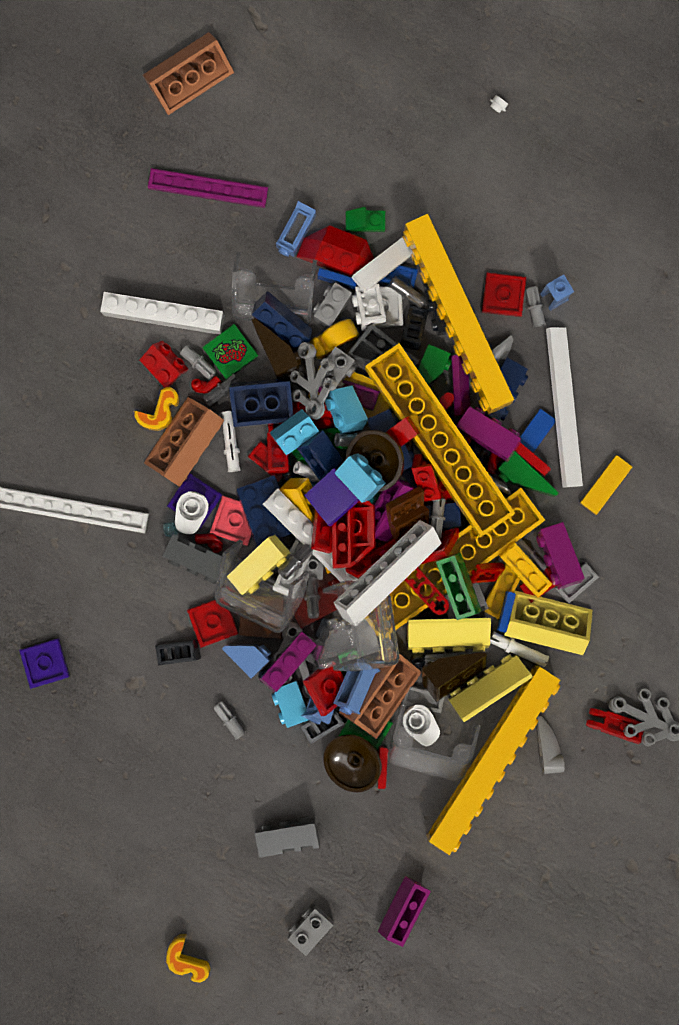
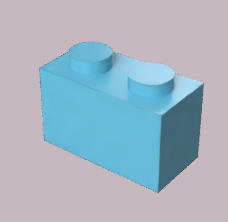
(346, 410)
(294, 432)
(360, 477)
(290, 703)

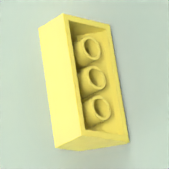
(550, 623)
(448, 634)
(490, 687)

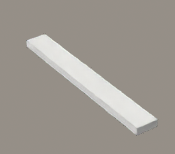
(564, 407)
(73, 510)

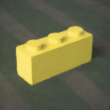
(259, 565)

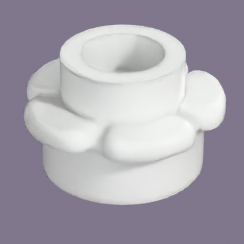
(498, 104)

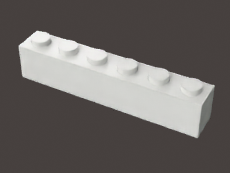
(162, 313)
(387, 572)

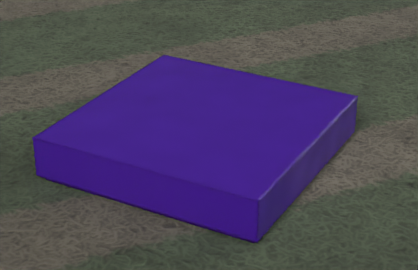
(195, 485)
(331, 498)
(44, 663)

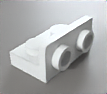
(369, 306)

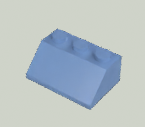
(248, 657)

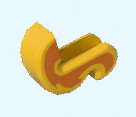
(334, 337)
(163, 412)
(184, 964)

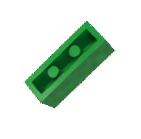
(458, 586)

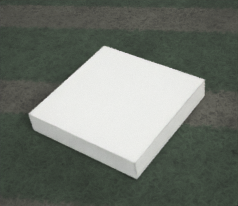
(393, 308)

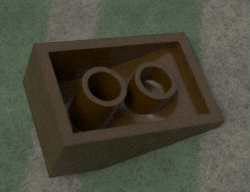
(278, 352)
(451, 672)

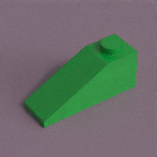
(434, 363)
(521, 474)

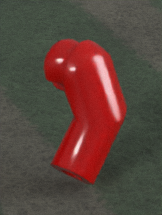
(203, 386)
(493, 462)
(211, 540)

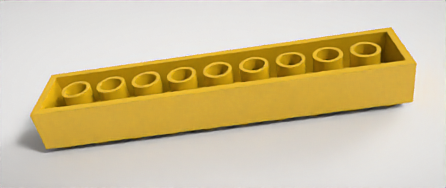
(457, 314)
(440, 440)
(474, 551)
(492, 760)

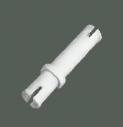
(233, 465)
(514, 647)

